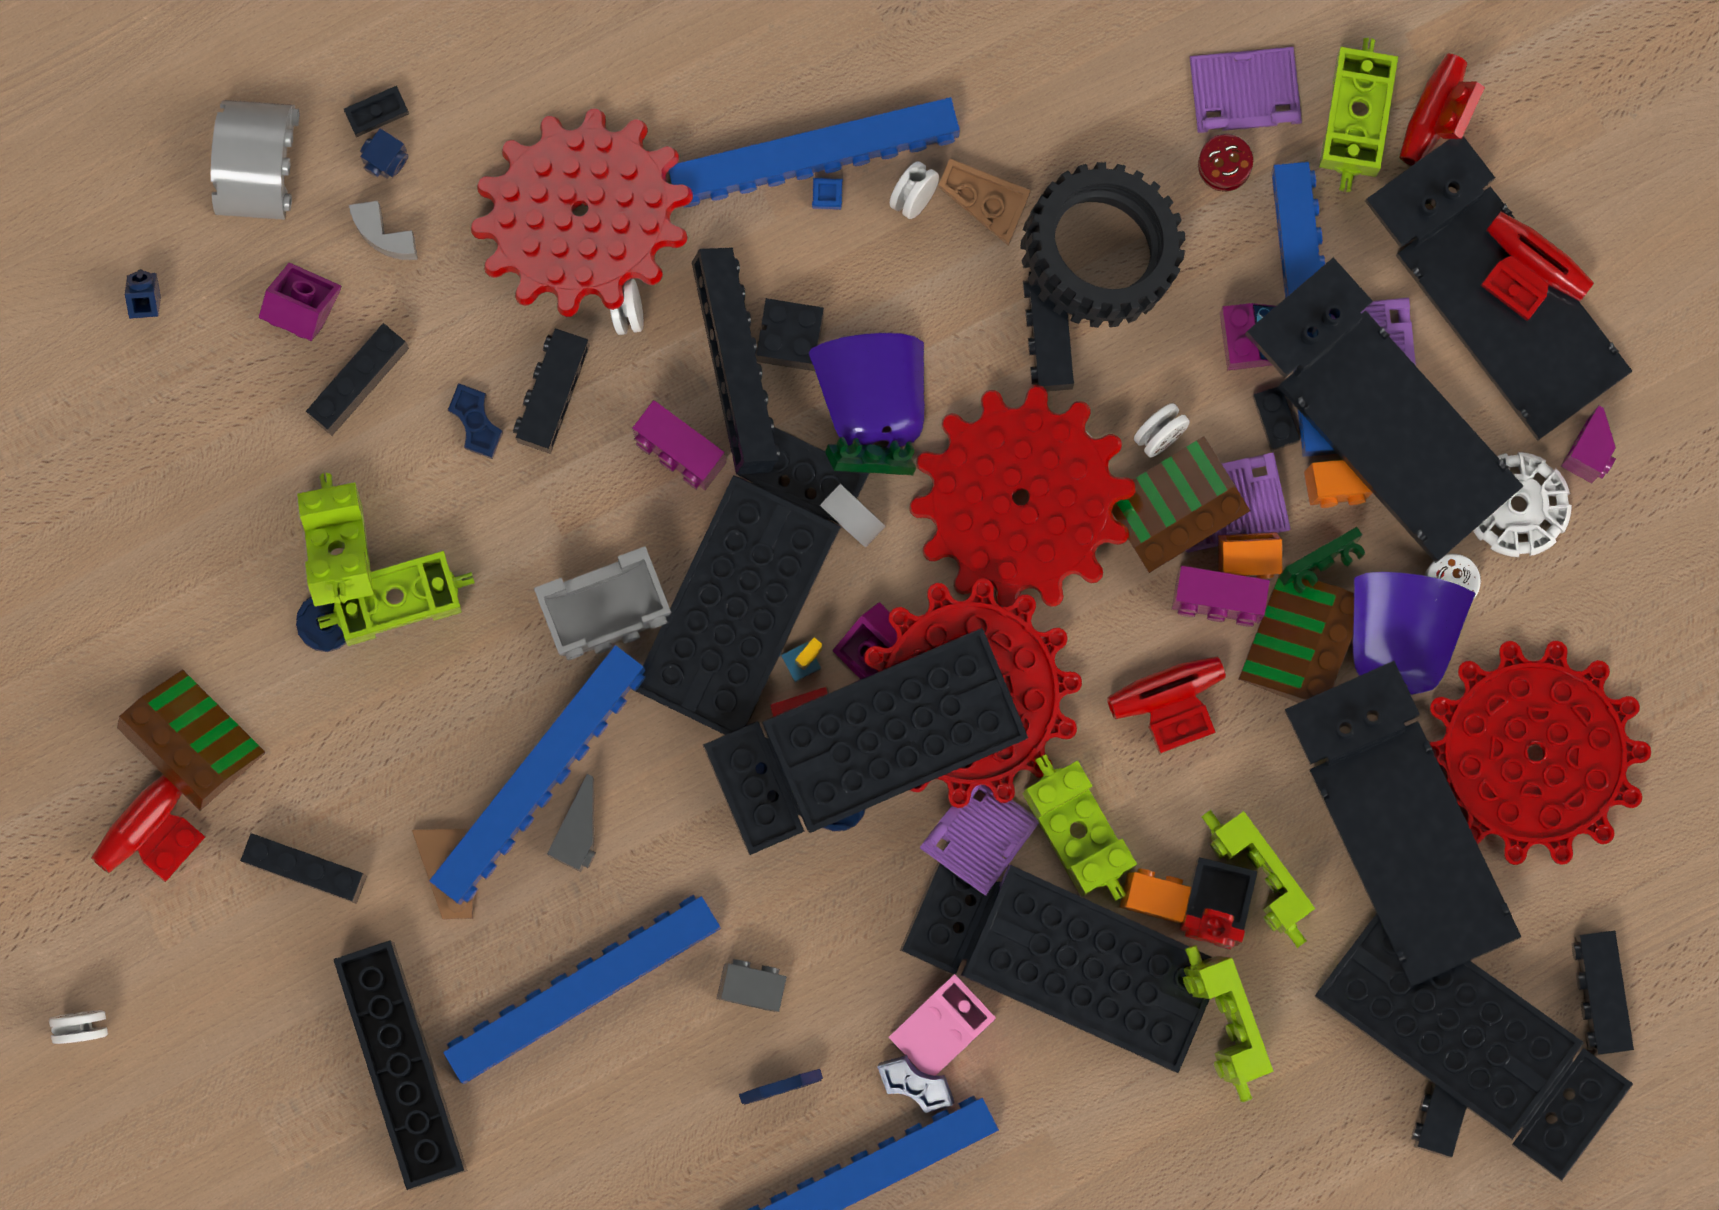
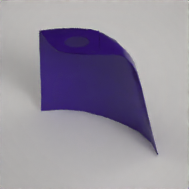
(873, 385)
(1406, 624)

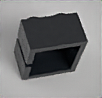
(789, 334)
(1221, 889)

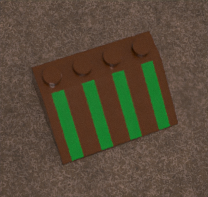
(1179, 504)
(1301, 640)
(189, 738)

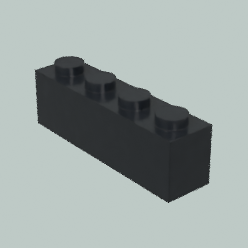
(1049, 342)
(357, 379)
(552, 390)
(303, 868)
(1603, 993)
(1439, 1123)

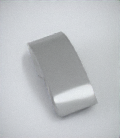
(370, 225)
(852, 515)

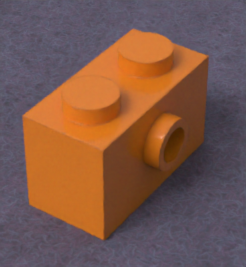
(1334, 483)
(1250, 554)
(1155, 896)

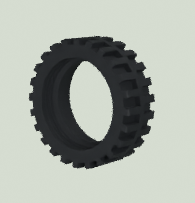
(1135, 199)

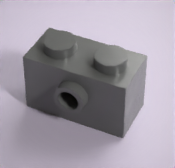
(751, 986)

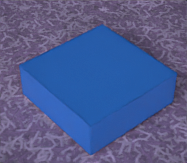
(827, 193)

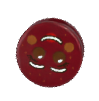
(1225, 162)

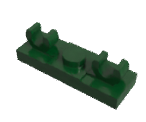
(871, 458)
(1322, 559)

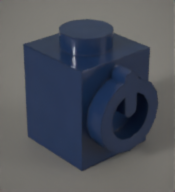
(383, 155)
(142, 294)

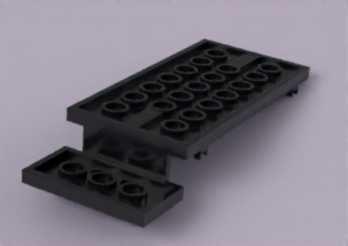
(1539, 365)
(1382, 412)
(746, 588)
(866, 742)
(1402, 825)
(1062, 960)
(1480, 1049)

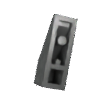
(576, 835)

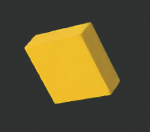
(808, 654)

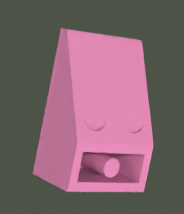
(942, 1027)

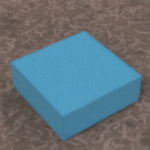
(795, 671)

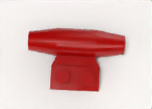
(1441, 110)
(1532, 266)
(1172, 702)
(150, 829)

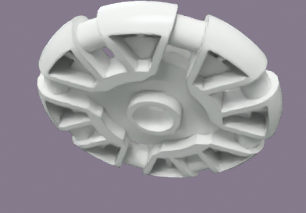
(1536, 511)

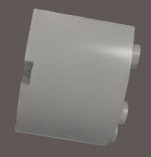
(252, 159)
(604, 605)

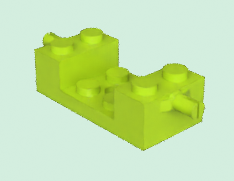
(1355, 142)
(333, 521)
(427, 591)
(1066, 799)
(1241, 834)
(1220, 979)

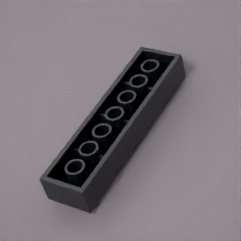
(400, 1065)

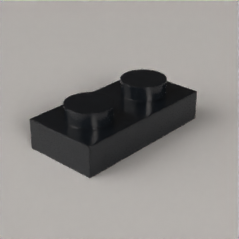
(376, 111)
(1276, 418)

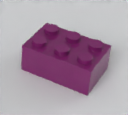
(678, 446)
(1220, 596)

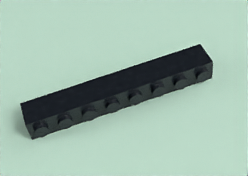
(735, 361)

